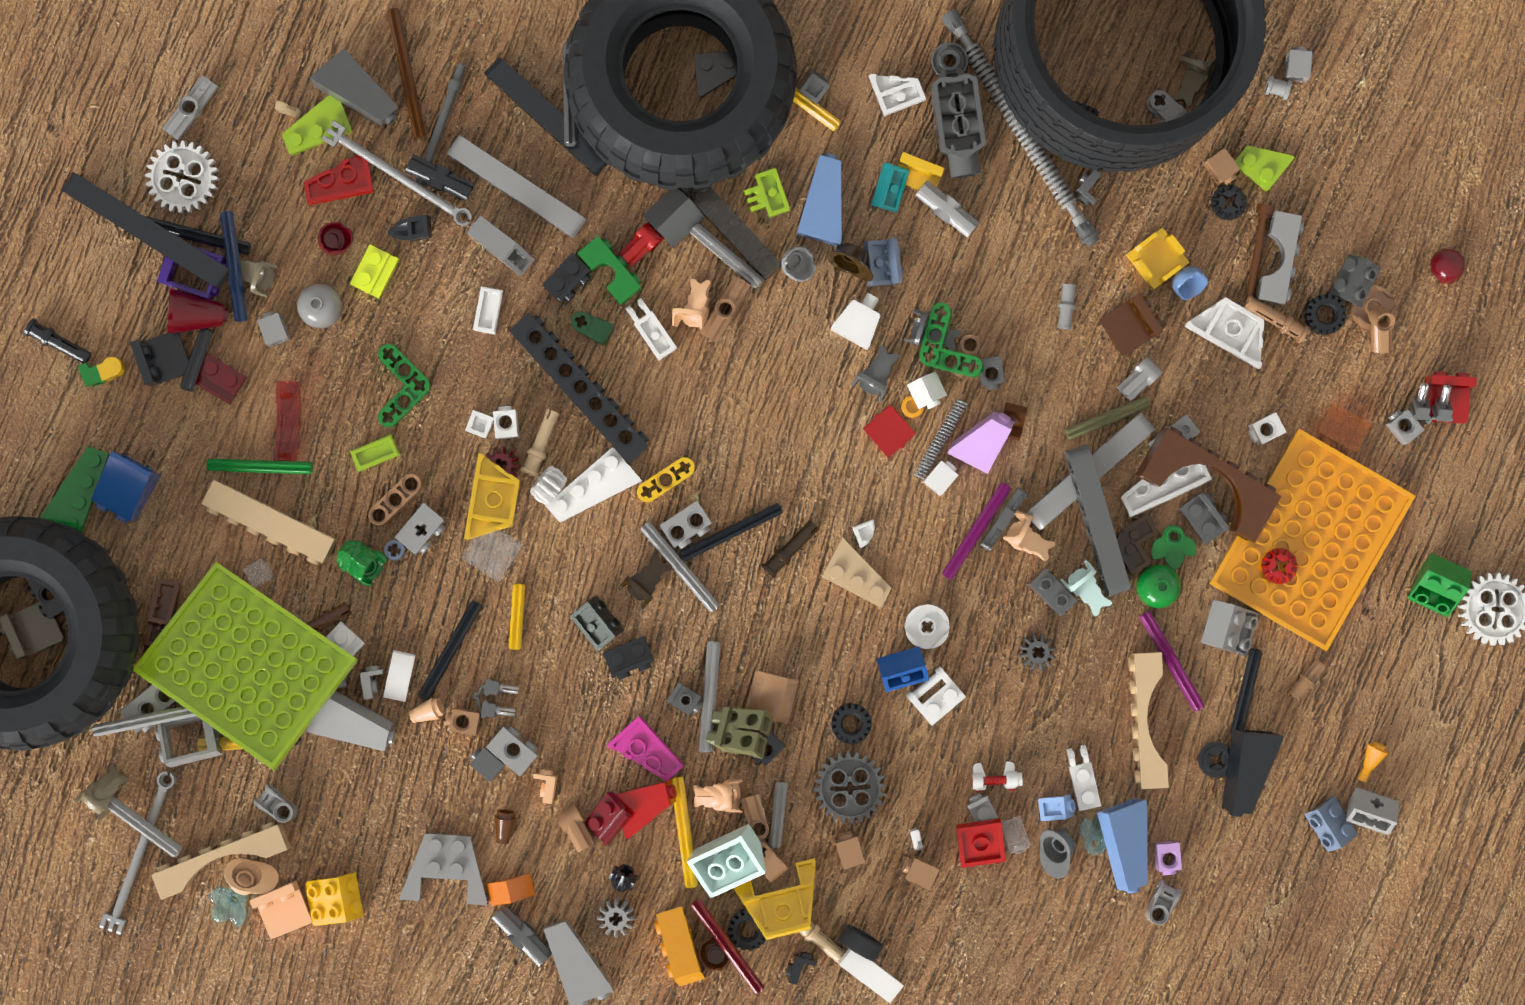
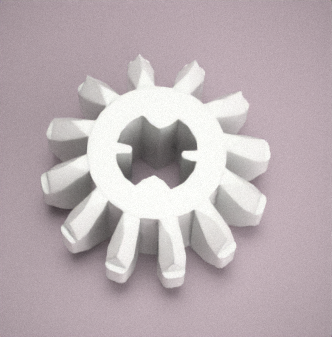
(548, 485)

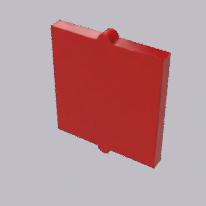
(889, 431)

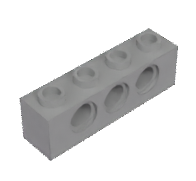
(137, 706)

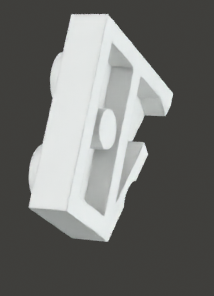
(896, 92)

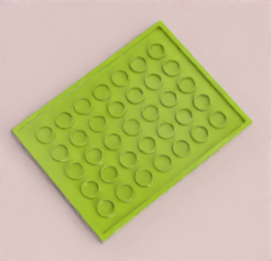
(245, 665)

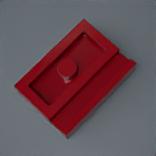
(220, 379)
(608, 818)

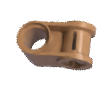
(773, 862)

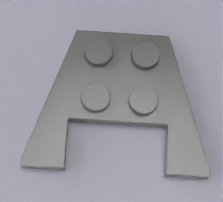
(445, 858)

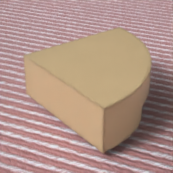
(283, 108)

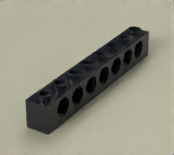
(522, 332)

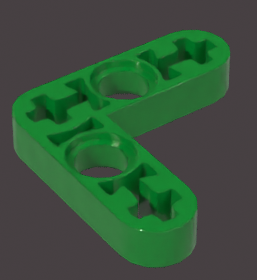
(941, 353)
(408, 389)

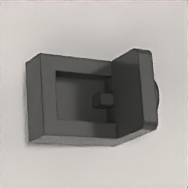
(1087, 182)

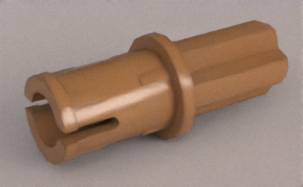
(1307, 679)

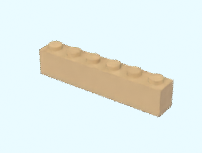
(269, 522)

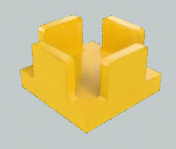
(1158, 258)

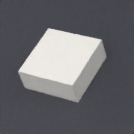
(479, 424)

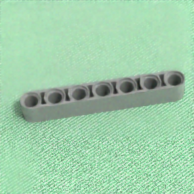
(516, 186)
(1104, 458)

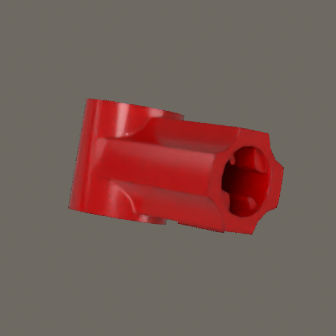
(645, 241)

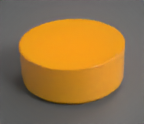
(910, 408)

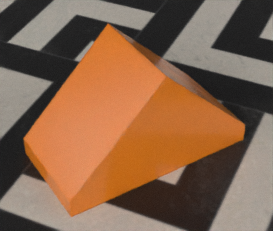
(510, 889)

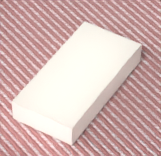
(488, 310)

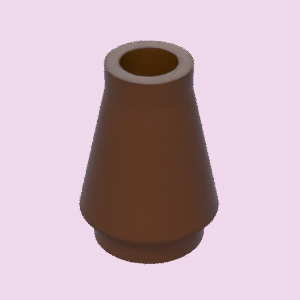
(504, 825)

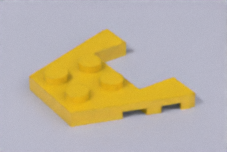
(782, 910)

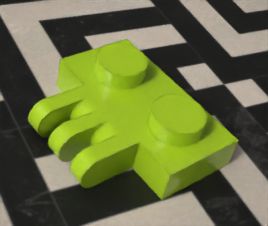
(768, 194)

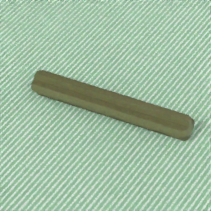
(1107, 418)

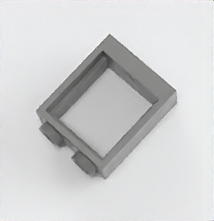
(166, 752)

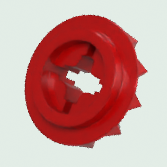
(1269, 562)

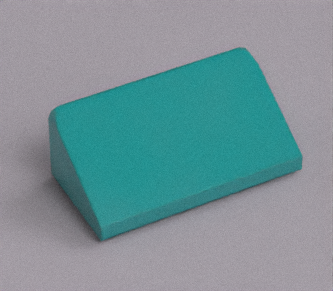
(890, 187)

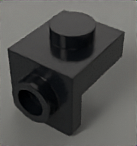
(794, 969)

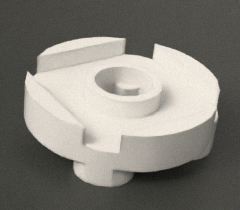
(914, 625)

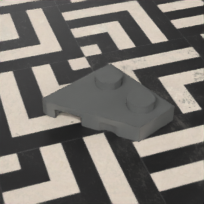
(713, 70)

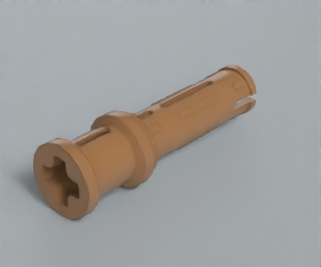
(1284, 323)

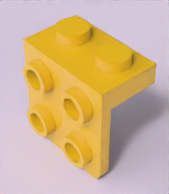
(334, 899)

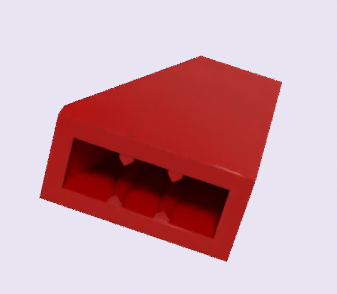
(646, 804)

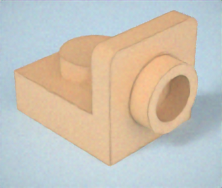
(547, 790)

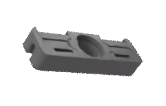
(1003, 519)

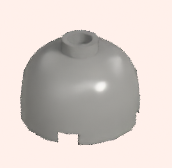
(319, 306)

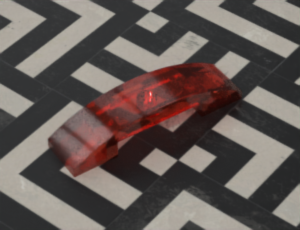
(288, 421)

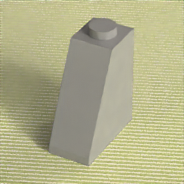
(500, 245)

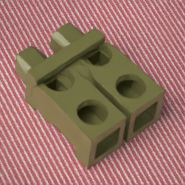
(741, 731)

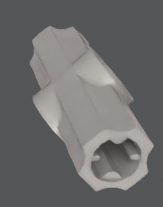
(200, 95)
(947, 208)

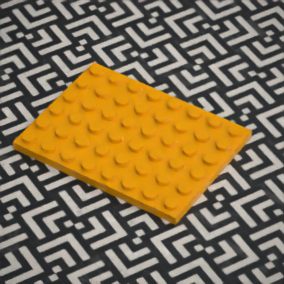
(1335, 524)

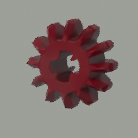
(505, 458)

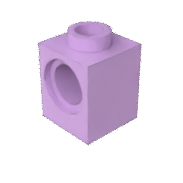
(1161, 849)

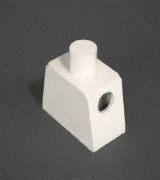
(858, 321)

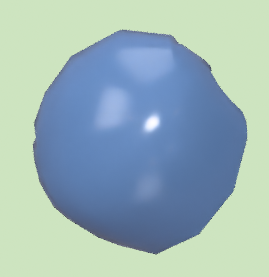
(1189, 282)

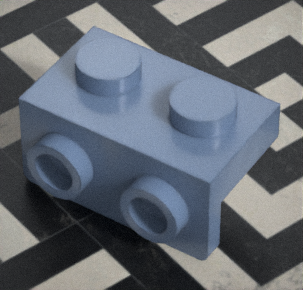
(884, 262)
(1331, 824)

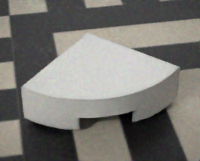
(864, 532)
(916, 839)

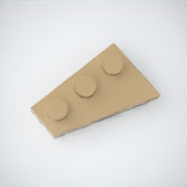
(856, 575)

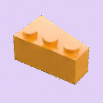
(678, 946)

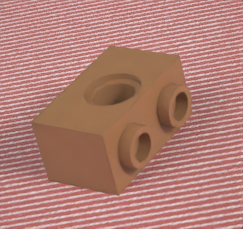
(849, 849)
(920, 871)

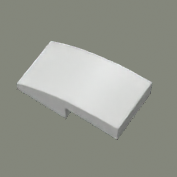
(399, 675)

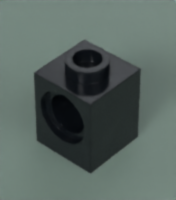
(777, 746)

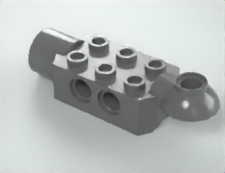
(957, 112)

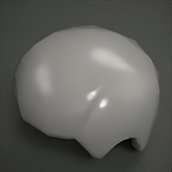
(798, 263)

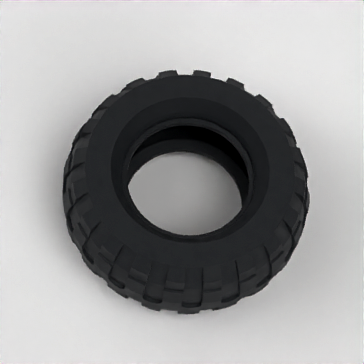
(680, 151)
(99, 632)

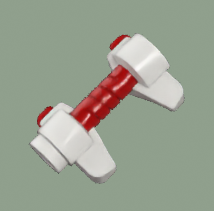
(1010, 778)

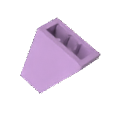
(983, 441)

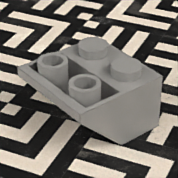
(1230, 627)

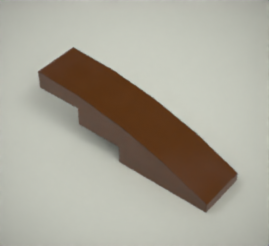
(161, 610)

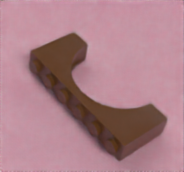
(1252, 499)

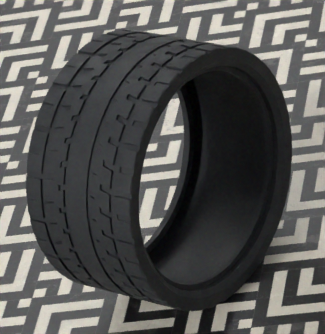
(1110, 145)

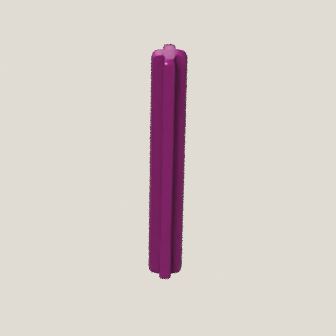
(976, 531)
(1172, 661)

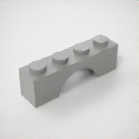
(1284, 231)

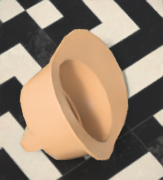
(250, 876)

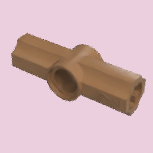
(733, 296)

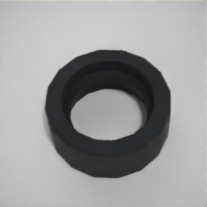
(860, 942)

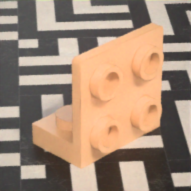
(282, 909)

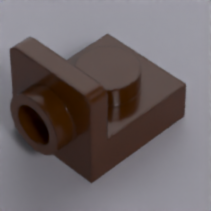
(1018, 415)

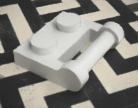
(941, 701)

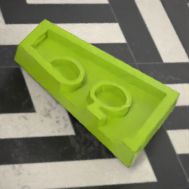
(313, 125)

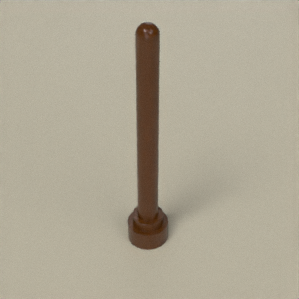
(1264, 214)

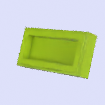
(375, 453)

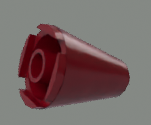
(193, 312)

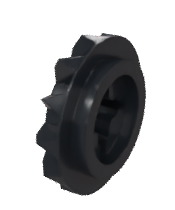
(1230, 212)
(1205, 761)

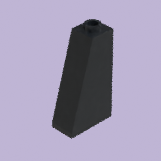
(1248, 768)

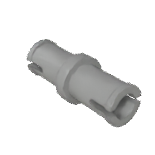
(1066, 306)

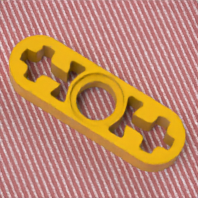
(676, 465)

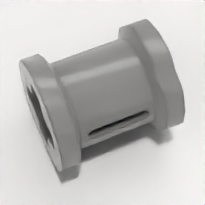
(1278, 87)

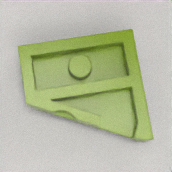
(1262, 165)

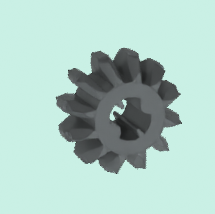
(1038, 644)

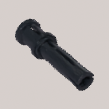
(48, 337)

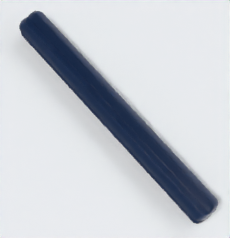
(233, 264)

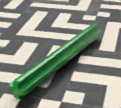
(259, 466)

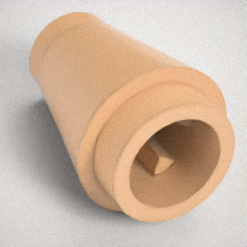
(429, 710)

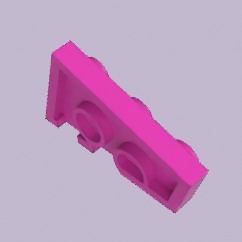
(646, 748)

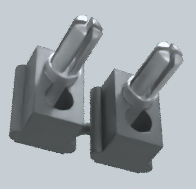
(1441, 409)
(492, 709)

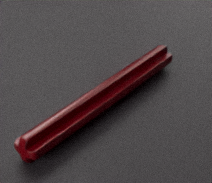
(727, 946)

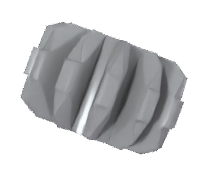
(624, 922)

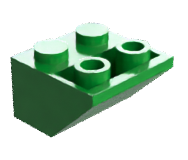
(1440, 585)

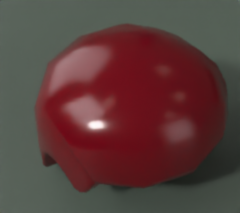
(335, 238)
(1447, 266)

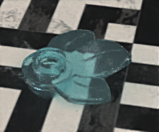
(1092, 831)
(227, 908)

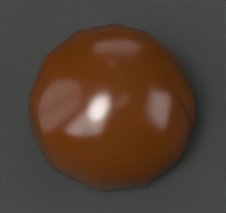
(712, 956)

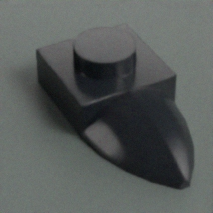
(412, 228)

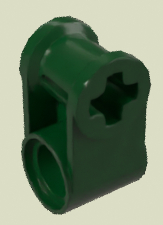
(596, 328)

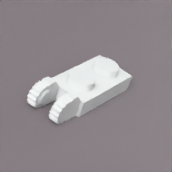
(652, 331)
(1083, 780)

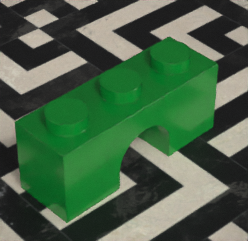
(599, 254)

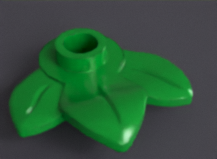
(1172, 550)

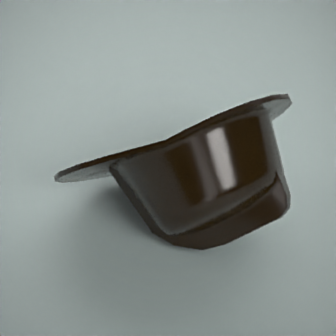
(851, 260)

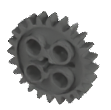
(850, 808)

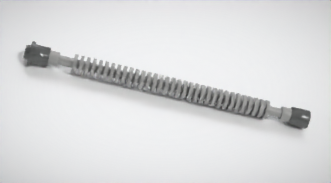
(1084, 227)

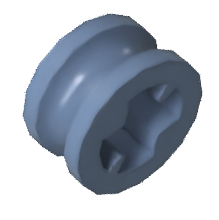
(389, 554)

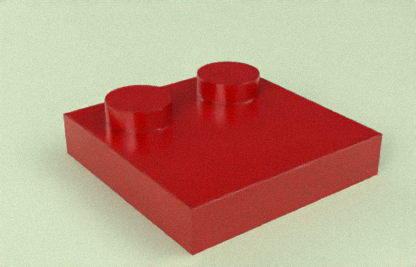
(980, 843)

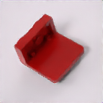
(1459, 393)

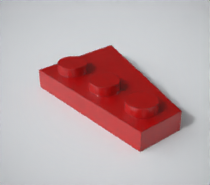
(341, 182)

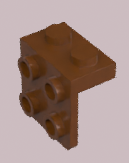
(1131, 324)

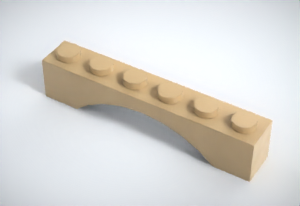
(1147, 671)
(177, 878)

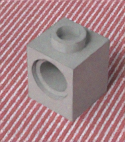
(1298, 64)
(273, 329)
(1411, 433)

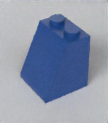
(124, 487)

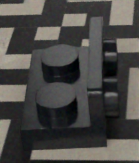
(567, 279)
(629, 657)

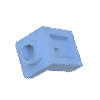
(1056, 807)

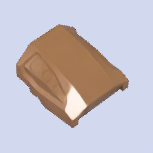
(772, 695)

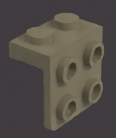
(30, 631)

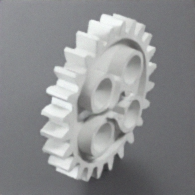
(188, 158)
(1474, 607)

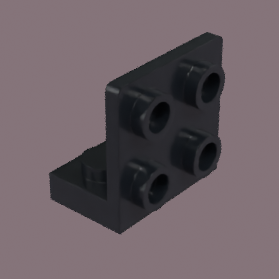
(160, 358)

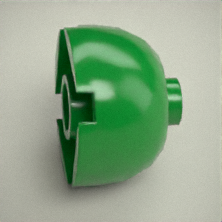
(1158, 586)

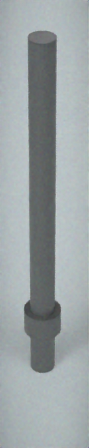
(454, 86)

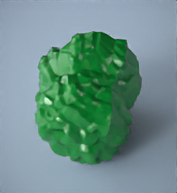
(360, 561)

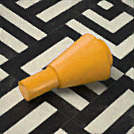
(1374, 755)

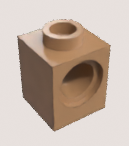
(1222, 167)
(474, 721)

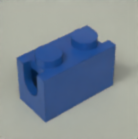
(902, 669)

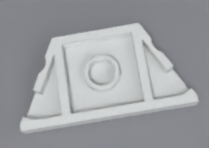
(1232, 330)

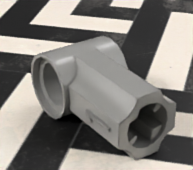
(1144, 374)

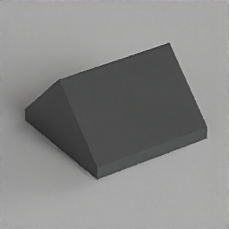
(674, 216)

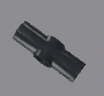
(439, 177)

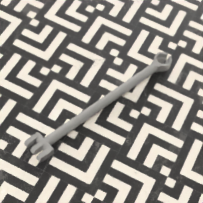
(339, 136)
(115, 917)

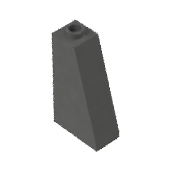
(354, 88)

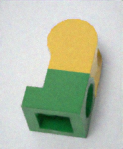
(102, 373)

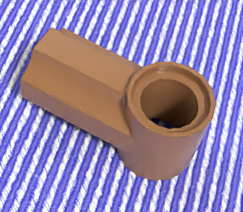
(1381, 331)
(961, 349)
(755, 813)
(572, 822)

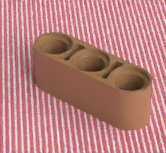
(385, 502)

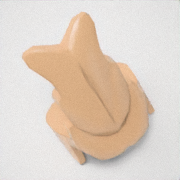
(696, 310)
(1023, 537)
(719, 796)

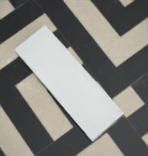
(871, 975)

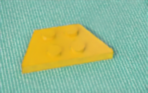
(491, 500)

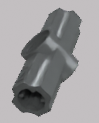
(522, 935)

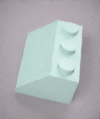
(728, 861)

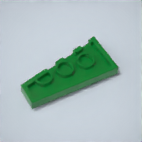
(73, 499)

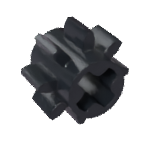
(623, 878)

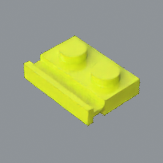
(374, 271)

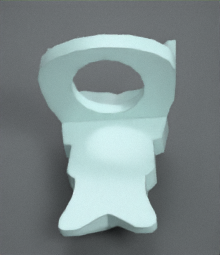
(1083, 584)

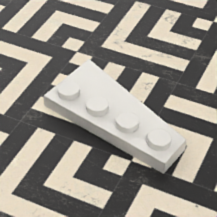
(600, 481)
(1146, 496)

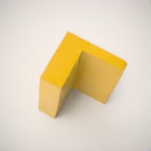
(920, 171)

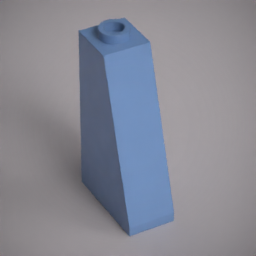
(823, 205)
(1126, 843)

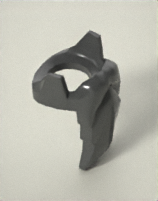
(919, 329)
(874, 379)

